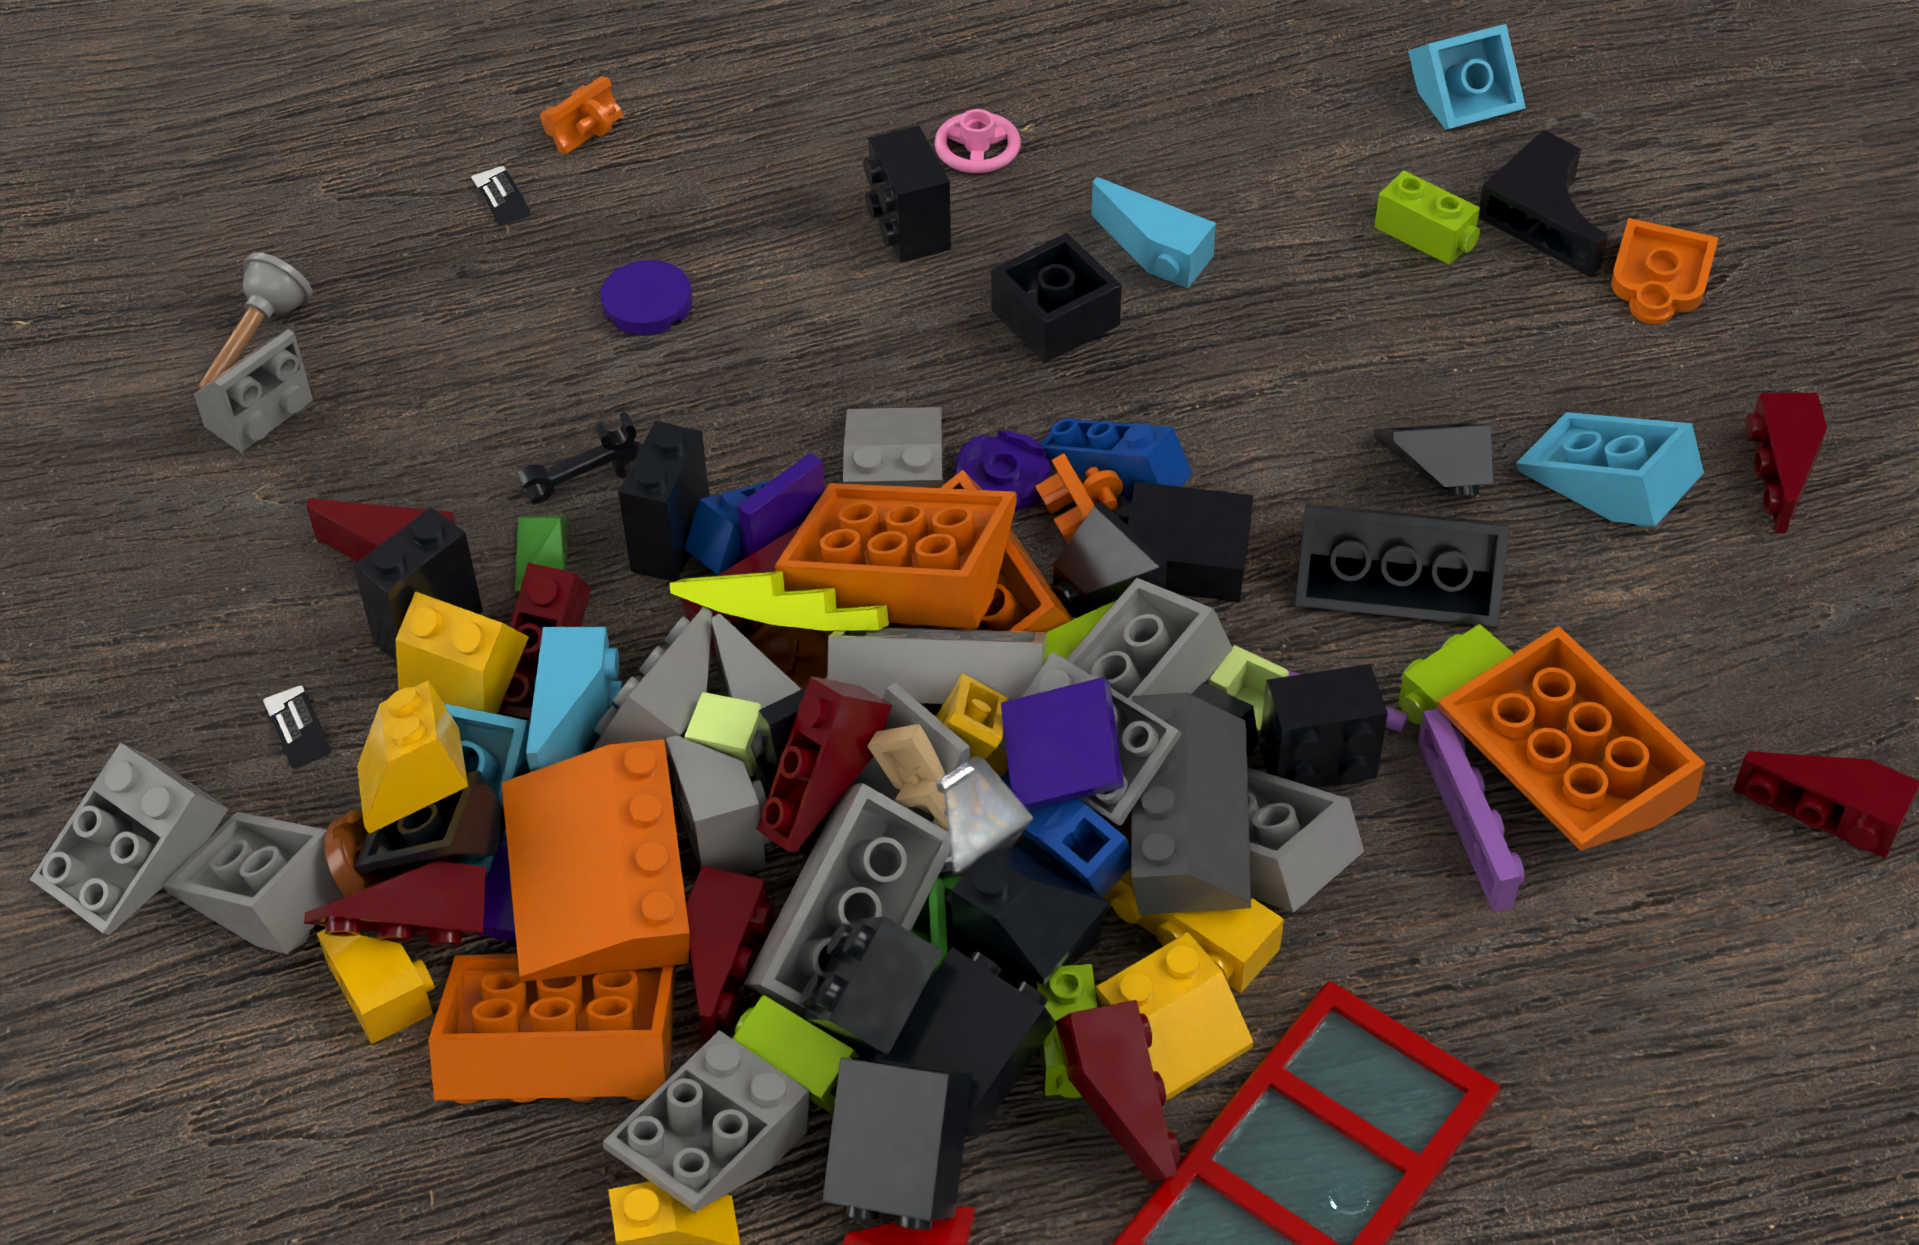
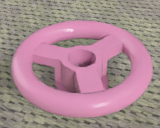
(977, 131)

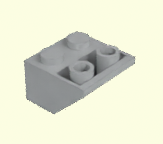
(256, 393)

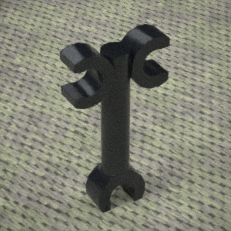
(616, 447)

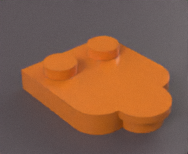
(1662, 270)

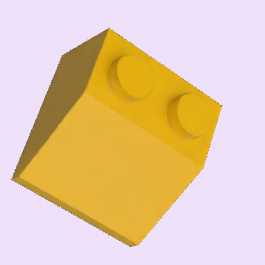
(459, 653)
(409, 757)
(1188, 1009)

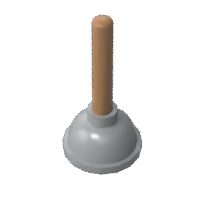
(271, 290)

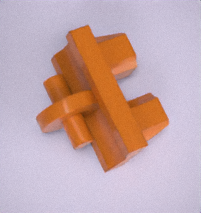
(582, 115)
(1066, 488)

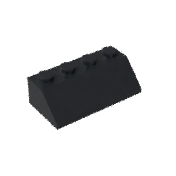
(1401, 564)

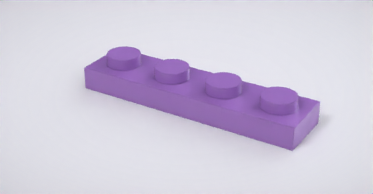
(1475, 822)

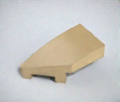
(912, 768)

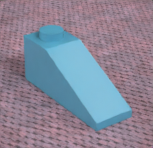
(1155, 234)

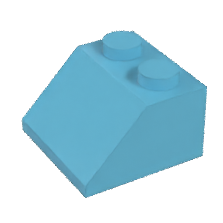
(1468, 77)

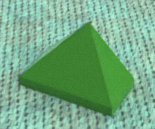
(541, 542)

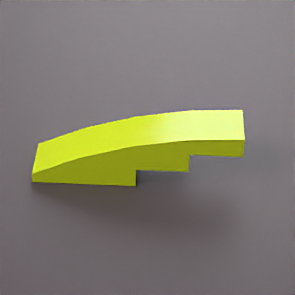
(764, 600)

